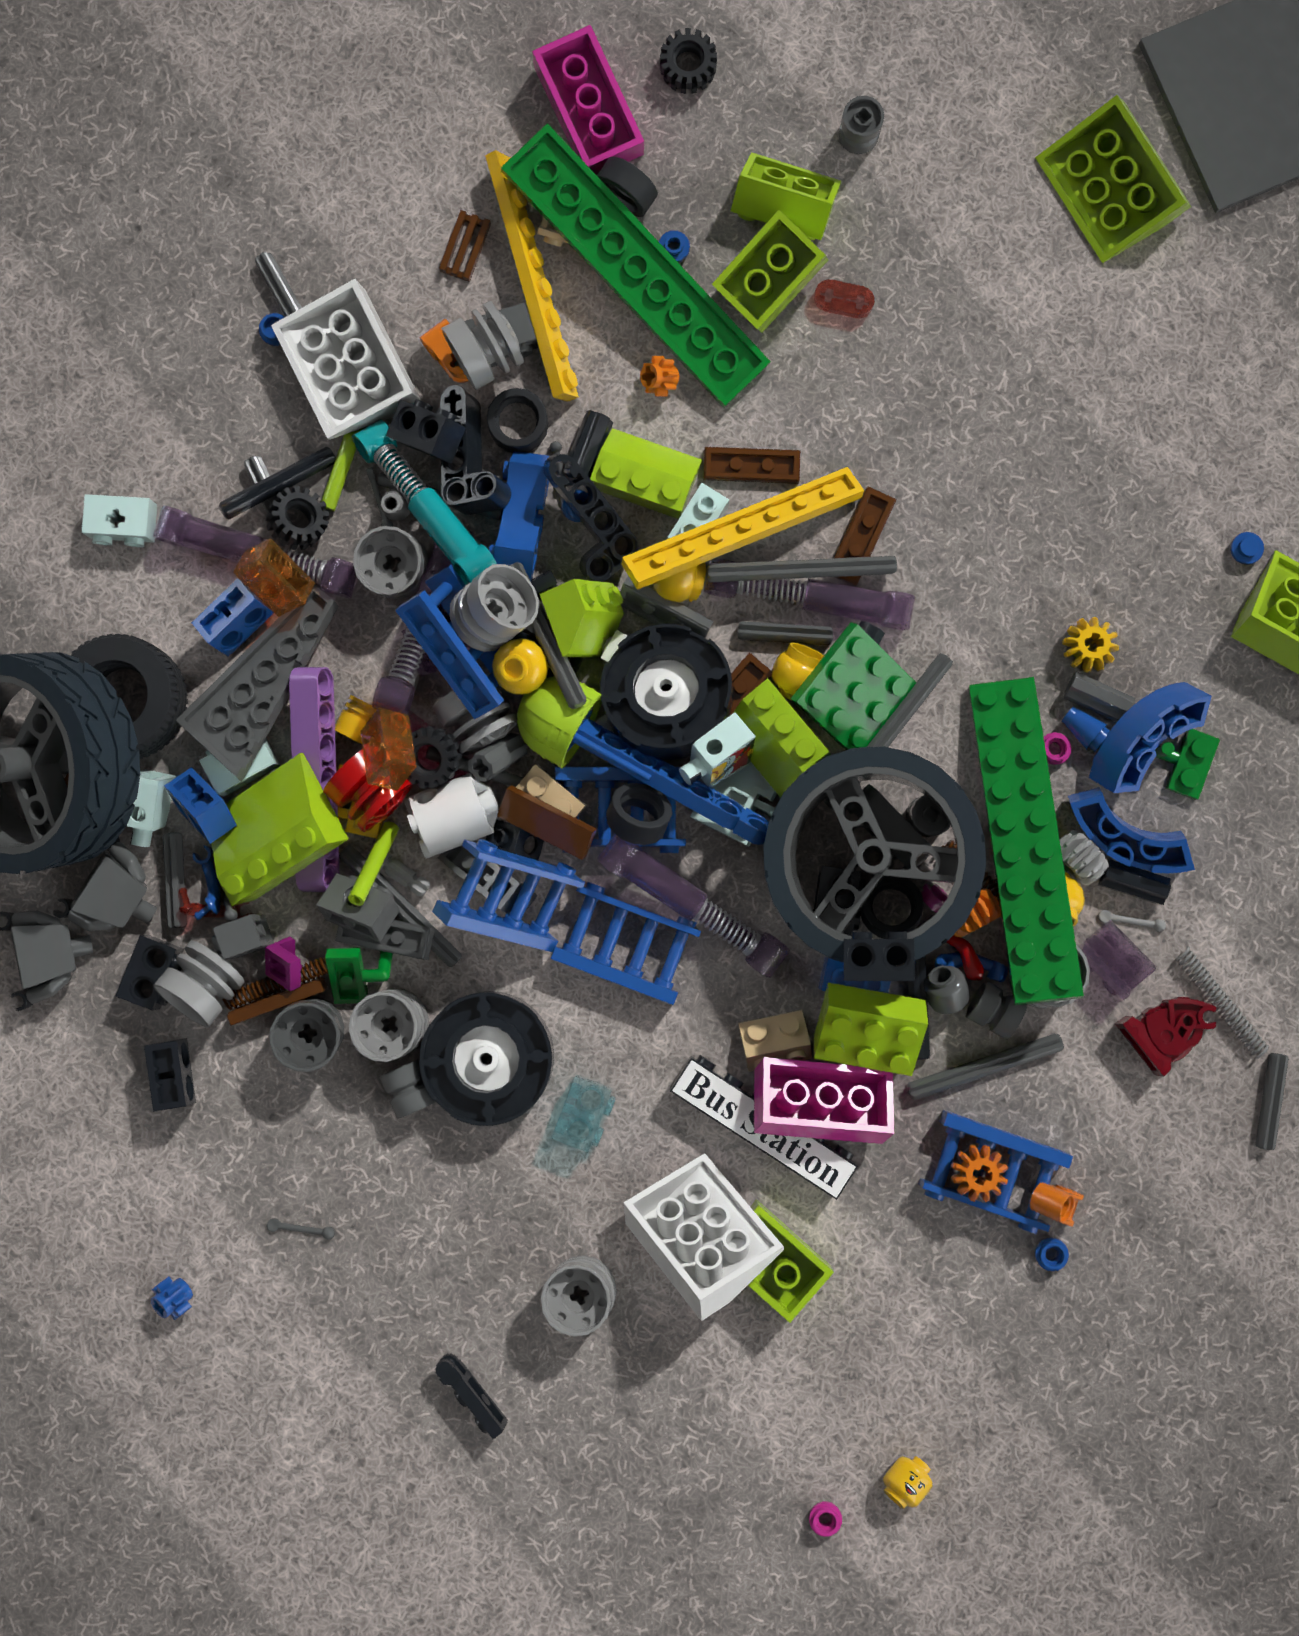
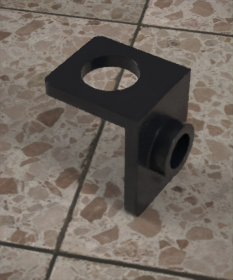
(512, 840)

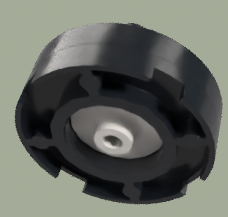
(666, 690)
(464, 1081)

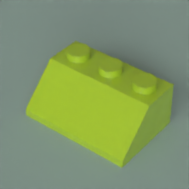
(797, 192)
(645, 473)
(583, 615)
(783, 741)

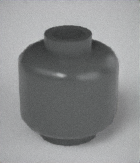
(946, 989)

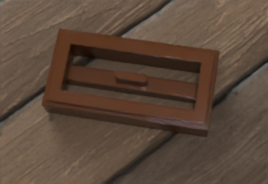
(473, 221)

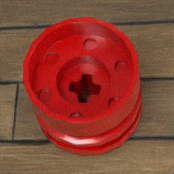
(370, 800)

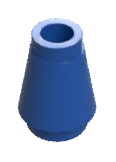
(1086, 728)

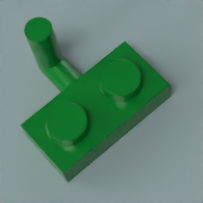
(1190, 763)
(349, 977)

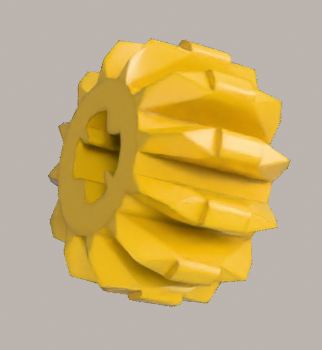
(1077, 640)

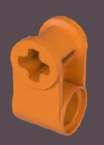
(440, 351)
(1055, 1202)

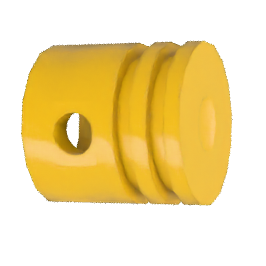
(354, 718)

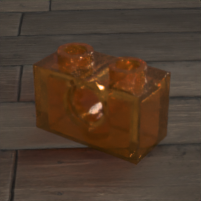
(274, 577)
(388, 749)

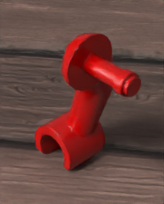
(970, 960)

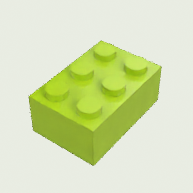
(770, 271)
(870, 1029)
(794, 1274)

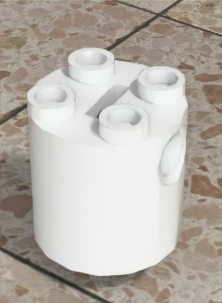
(451, 814)

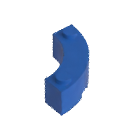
(520, 520)
(1136, 735)
(1126, 843)

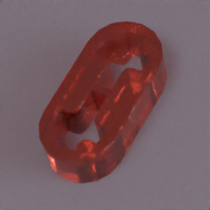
(845, 291)

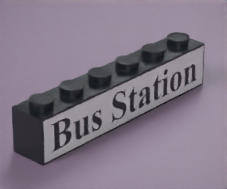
(734, 1109)

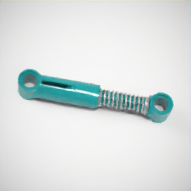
(425, 504)

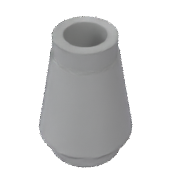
(401, 510)

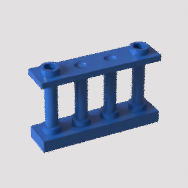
(446, 649)
(605, 780)
(511, 927)
(631, 975)
(1018, 1149)

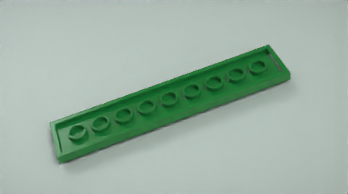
(635, 265)
(1025, 842)

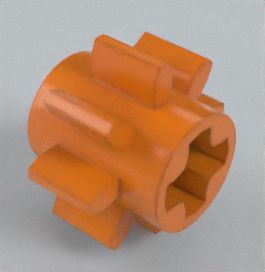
(659, 376)

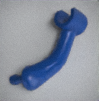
(213, 885)
(995, 969)

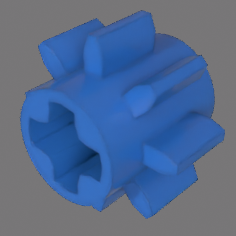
(171, 1298)

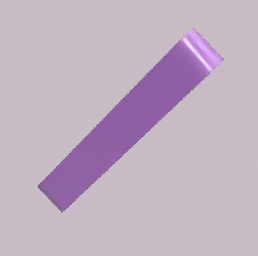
(314, 735)

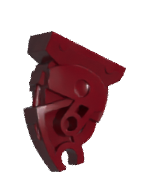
(1163, 1031)

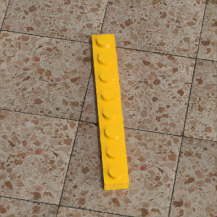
(533, 281)
(741, 528)

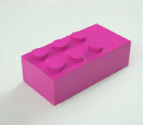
(587, 99)
(823, 1101)

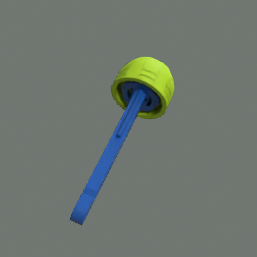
(559, 731)

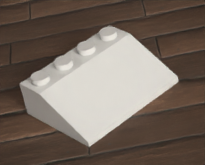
(345, 360)
(701, 1235)

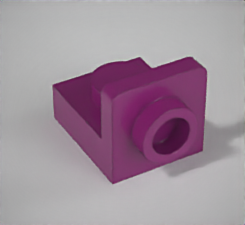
(283, 964)

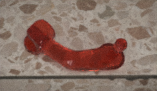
(191, 908)

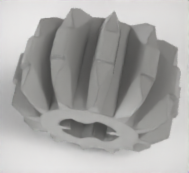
(1082, 858)

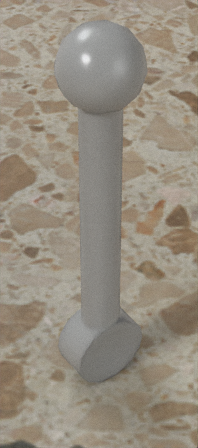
(1105, 915)

